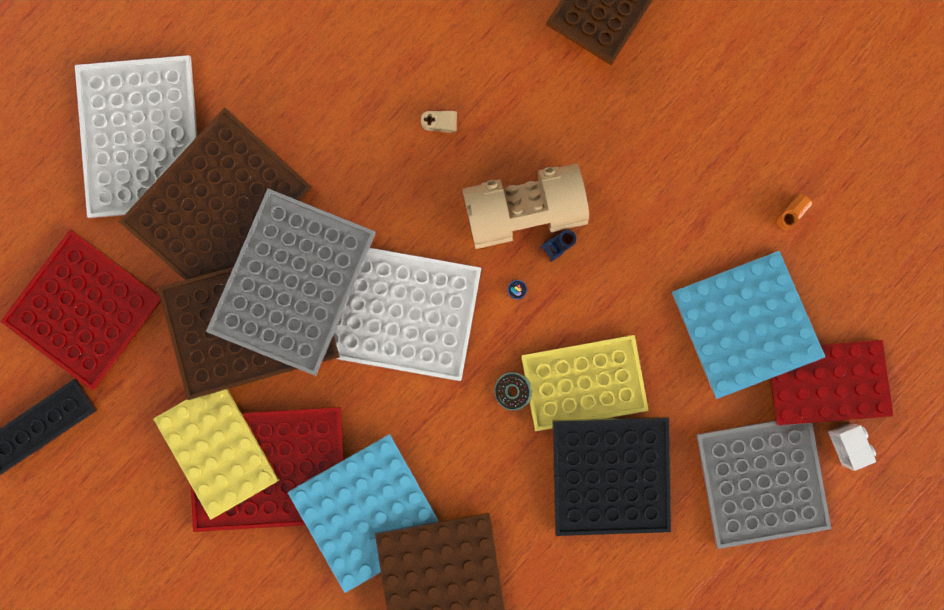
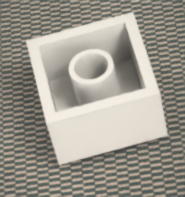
(852, 446)

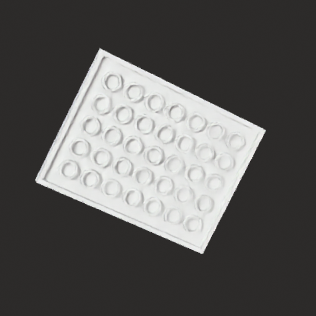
(132, 127)
(409, 314)

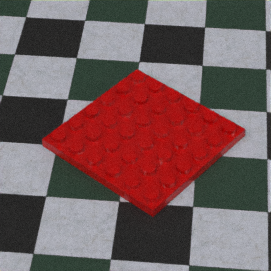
(81, 310)

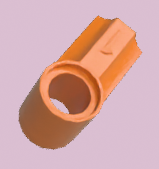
(794, 211)

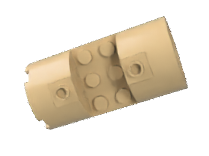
(554, 199)

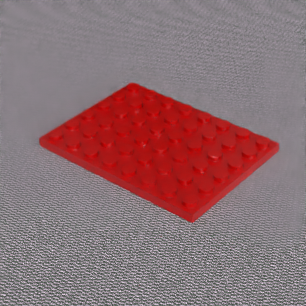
(298, 448)

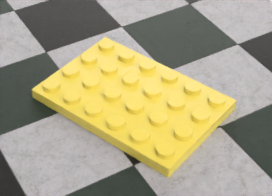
(585, 382)
(216, 451)

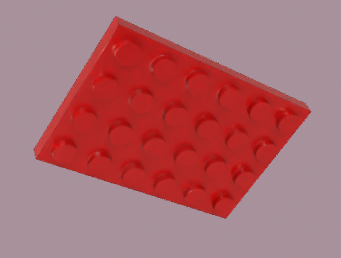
(839, 387)

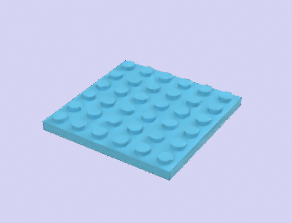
(748, 324)
(356, 500)

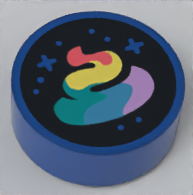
(517, 289)

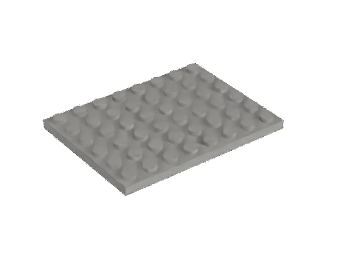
(291, 282)

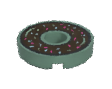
(503, 395)

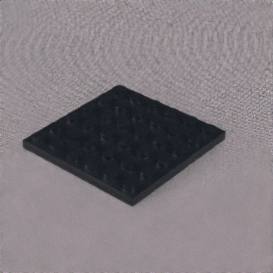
(611, 476)

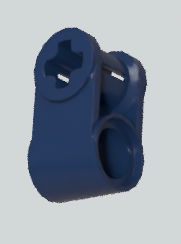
(558, 245)

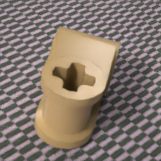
(444, 121)

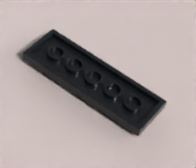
(43, 424)

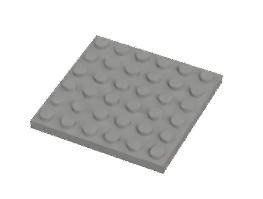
(763, 482)

